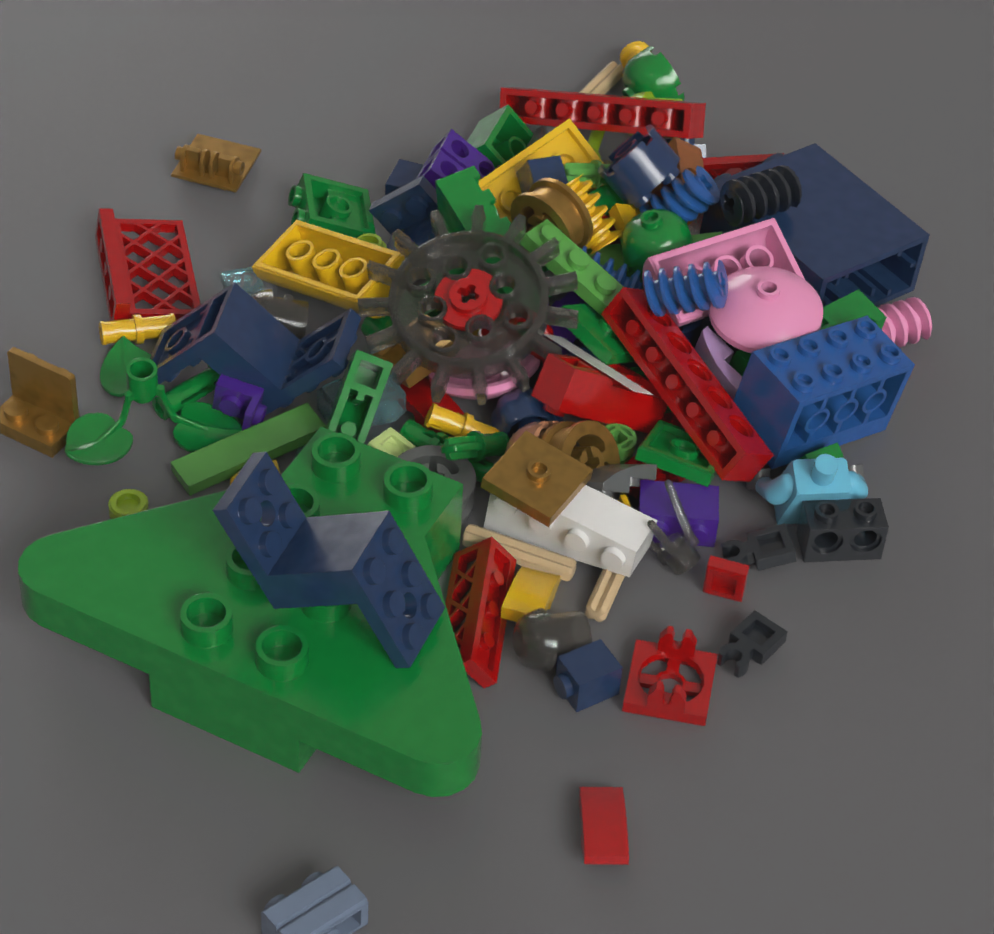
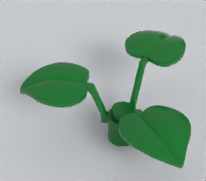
(132, 374)

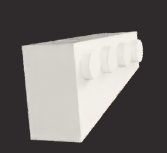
(588, 530)

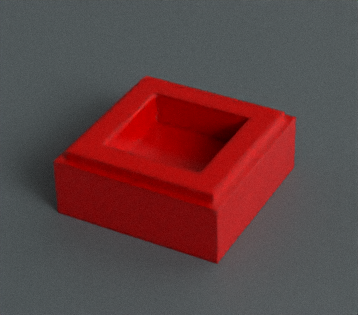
(725, 578)

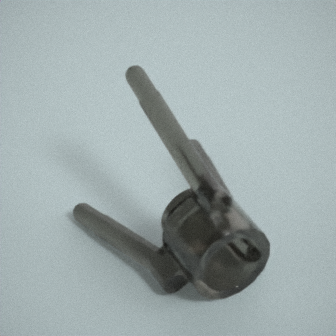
(675, 550)

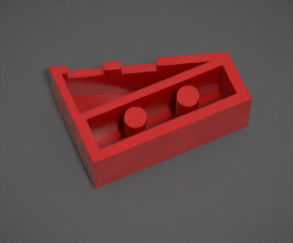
(582, 390)

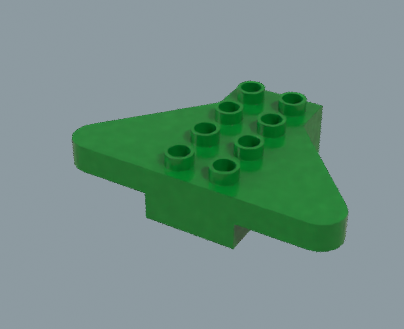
(283, 681)

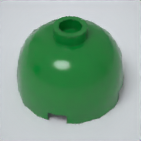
(650, 73)
(652, 234)

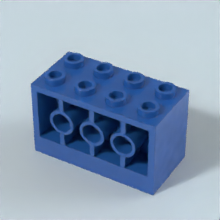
(823, 388)

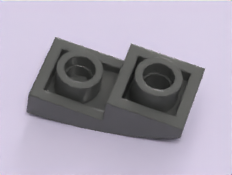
(620, 477)

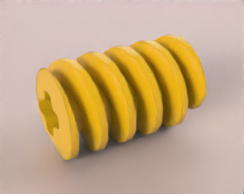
(601, 234)

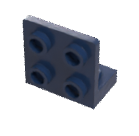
(408, 211)

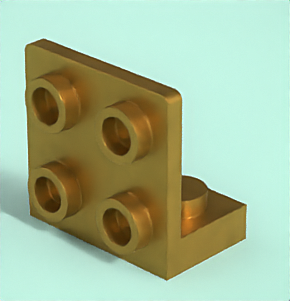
(40, 404)

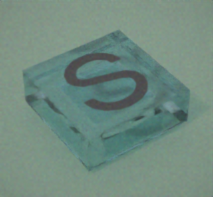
(244, 278)

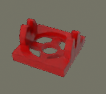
(657, 701)

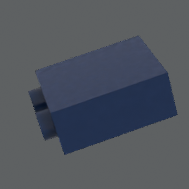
(840, 231)

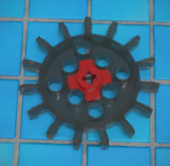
(468, 304)

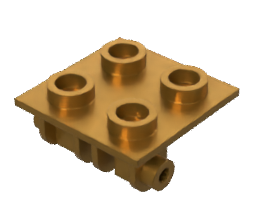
(215, 162)

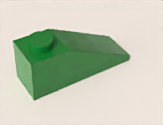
(359, 395)

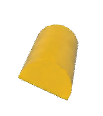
(325, 265)

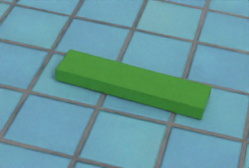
(228, 456)

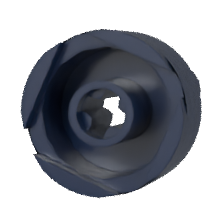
(640, 167)

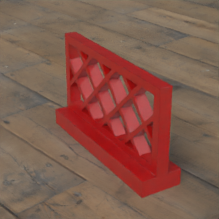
(119, 269)

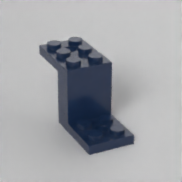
(251, 345)
(330, 559)

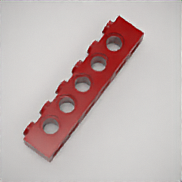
(606, 112)
(688, 387)

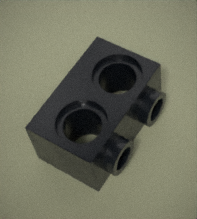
(842, 530)

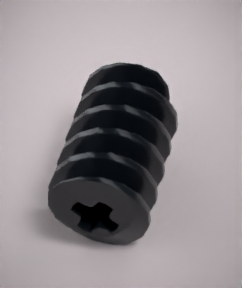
(760, 195)

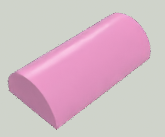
(739, 249)

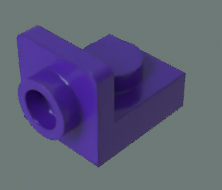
(240, 400)

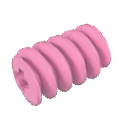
(906, 321)

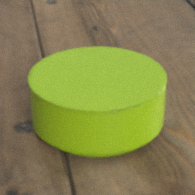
(127, 502)

